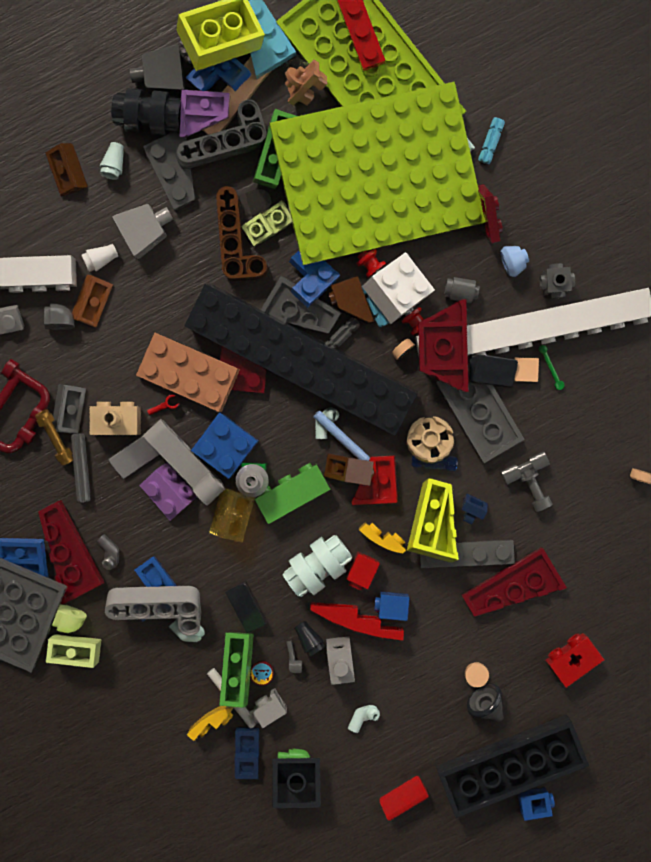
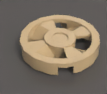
(430, 439)

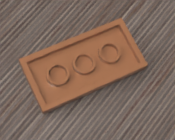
(188, 372)

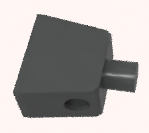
(161, 71)

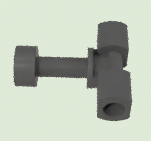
(528, 472)

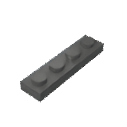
(476, 553)

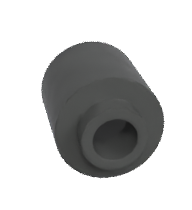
(460, 288)

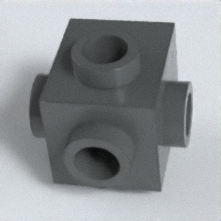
(549, 284)

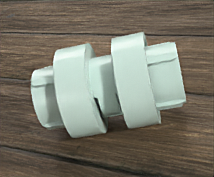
(309, 571)

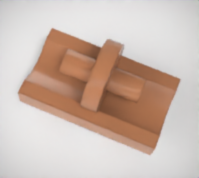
(301, 80)

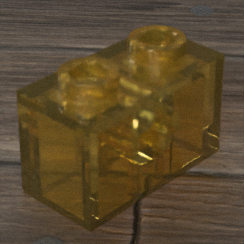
(232, 515)

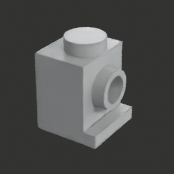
(268, 709)

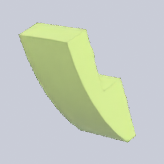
(268, 224)

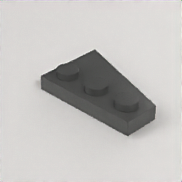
(173, 177)
(291, 310)

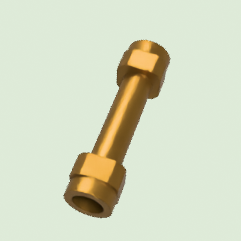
(45, 420)

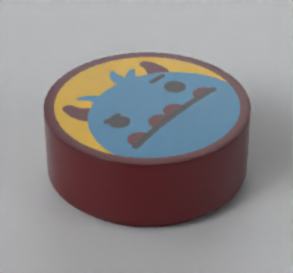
(262, 673)

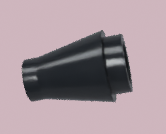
(309, 639)

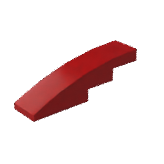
(348, 616)

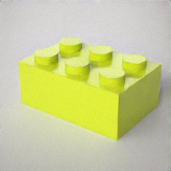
(219, 32)

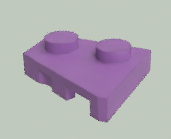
(202, 110)

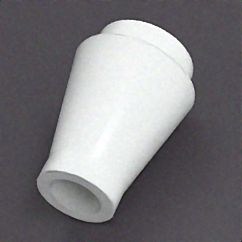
(99, 257)

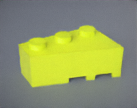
(433, 523)

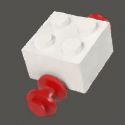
(396, 287)

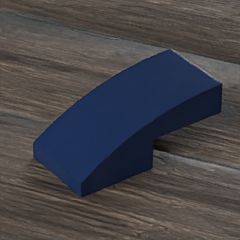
(246, 753)

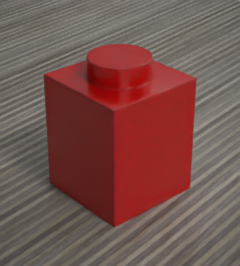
(362, 571)

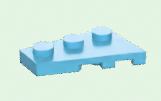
(275, 47)

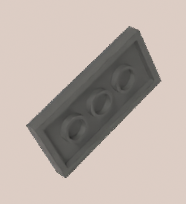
(482, 418)

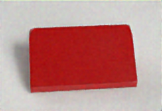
(403, 797)

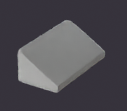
(133, 457)

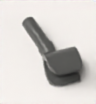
(295, 666)

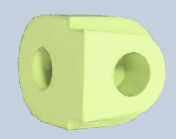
(68, 619)

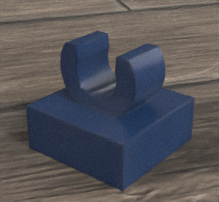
(473, 508)

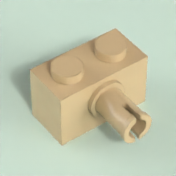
(115, 419)

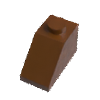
(351, 299)
(349, 469)

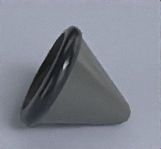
(486, 703)

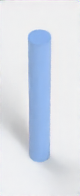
(340, 436)

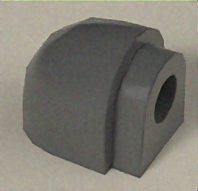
(58, 318)

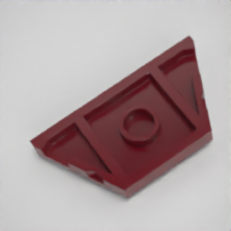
(444, 346)

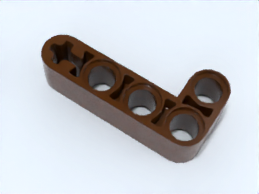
(235, 234)

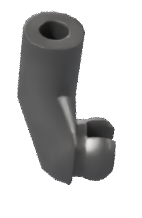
(111, 556)

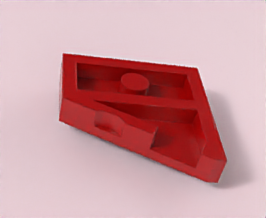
(382, 485)

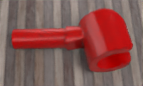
(162, 406)

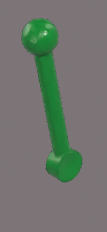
(559, 385)

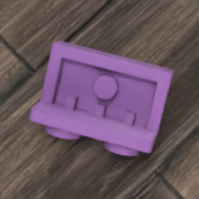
(168, 490)

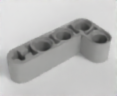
(179, 455)
(157, 603)

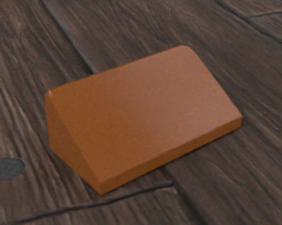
(91, 300)

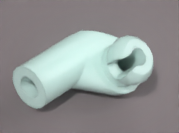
(330, 413)
(193, 638)
(363, 714)

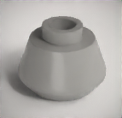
(257, 486)

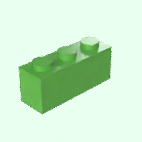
(268, 169)
(292, 492)
(236, 669)

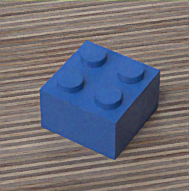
(225, 445)

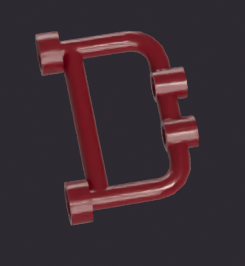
(15, 375)

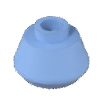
(514, 259)

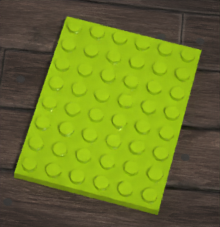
(377, 173)

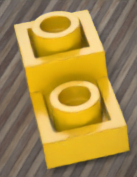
(388, 541)
(217, 716)

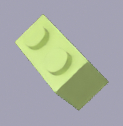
(73, 650)

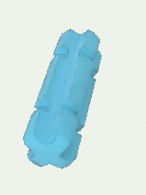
(491, 140)
(380, 318)

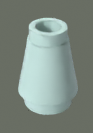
(112, 162)

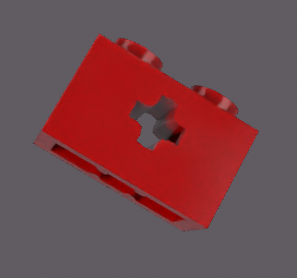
(586, 659)

